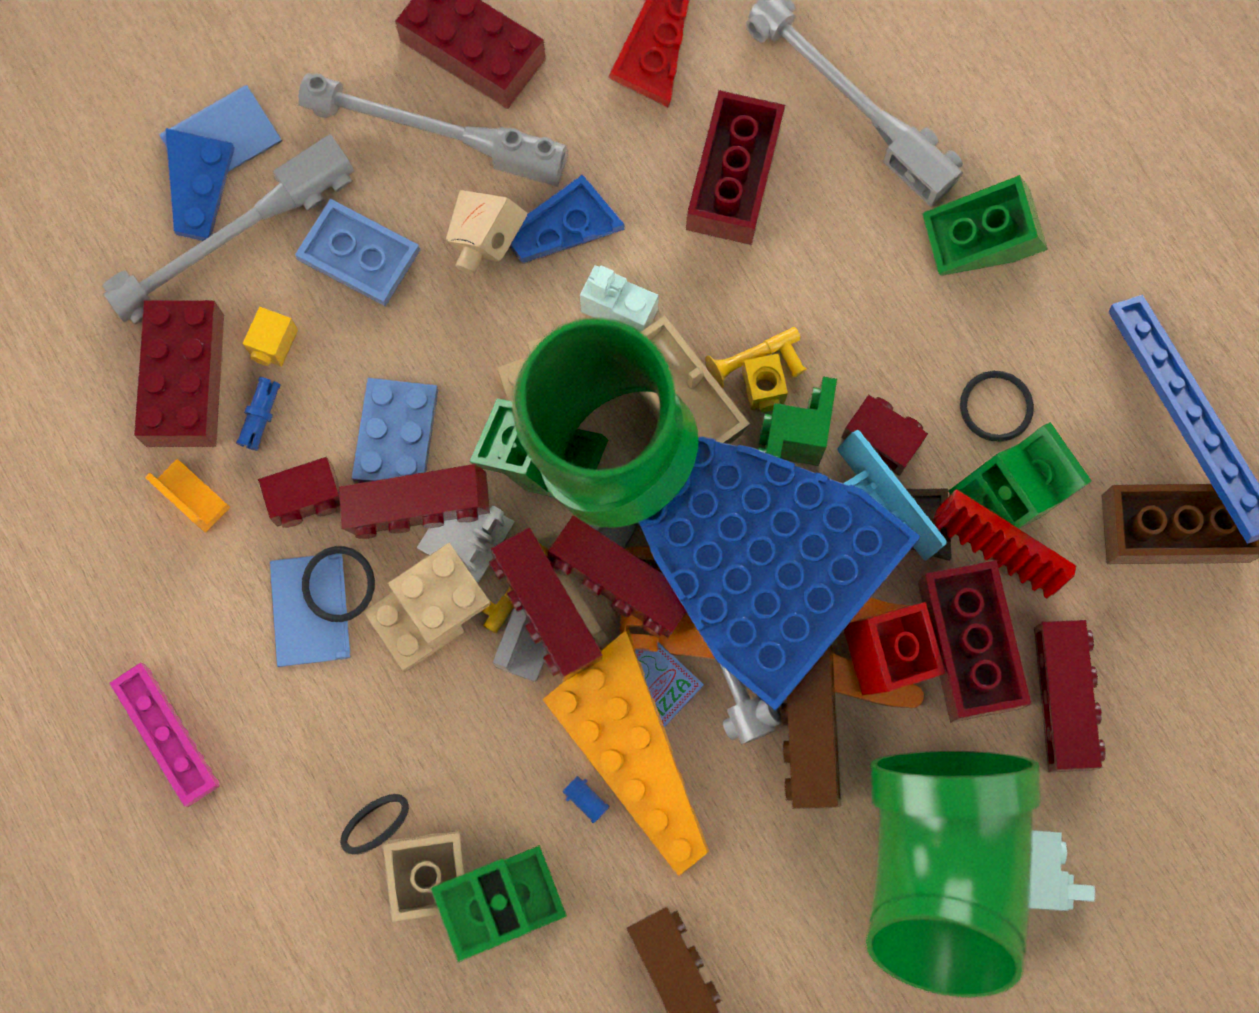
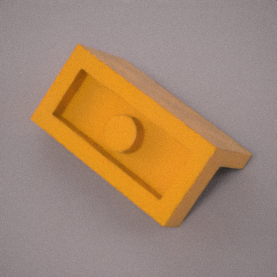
(190, 495)

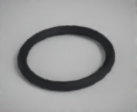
(996, 437)
(370, 583)
(382, 837)

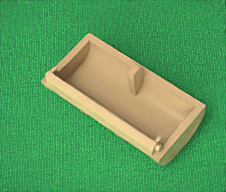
(710, 405)

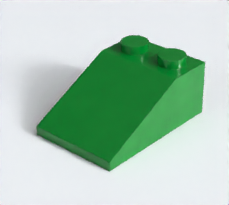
(985, 228)

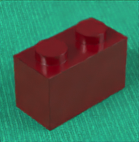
(889, 433)
(301, 492)

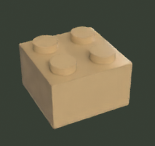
(415, 867)

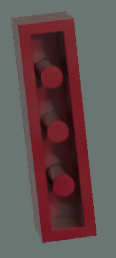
(414, 501)
(618, 576)
(546, 604)
(1068, 696)

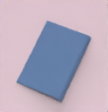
(233, 120)
(300, 633)

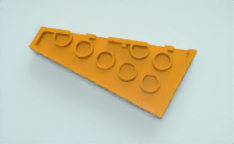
(624, 738)

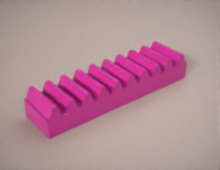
(164, 734)

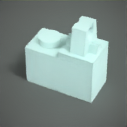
(614, 298)
(1049, 885)

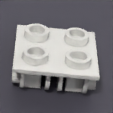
(470, 539)

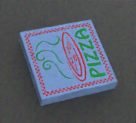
(668, 682)

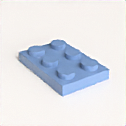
(357, 252)
(394, 430)

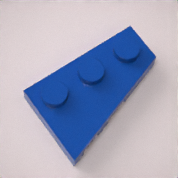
(196, 181)
(564, 221)

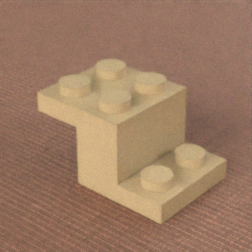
(427, 607)

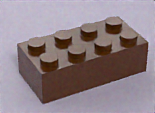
(1171, 526)

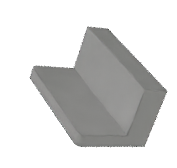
(517, 650)

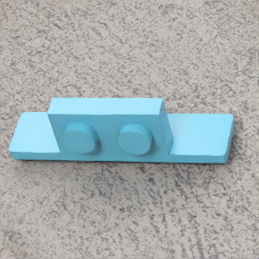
(885, 488)

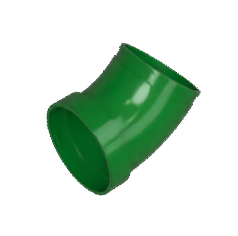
(569, 379)
(953, 869)

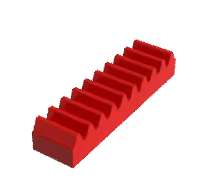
(1004, 543)

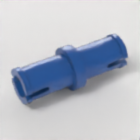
(258, 413)

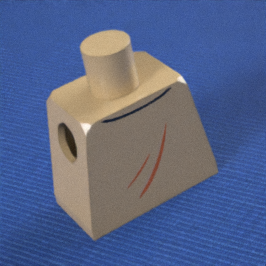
(483, 228)

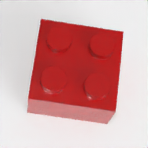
(894, 649)

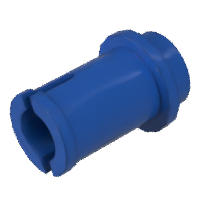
(585, 799)

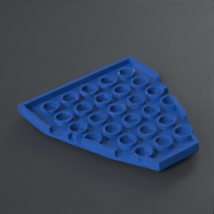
(771, 560)

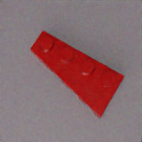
(652, 50)

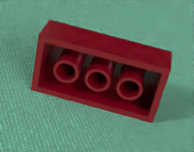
(473, 44)
(735, 167)
(179, 373)
(975, 641)

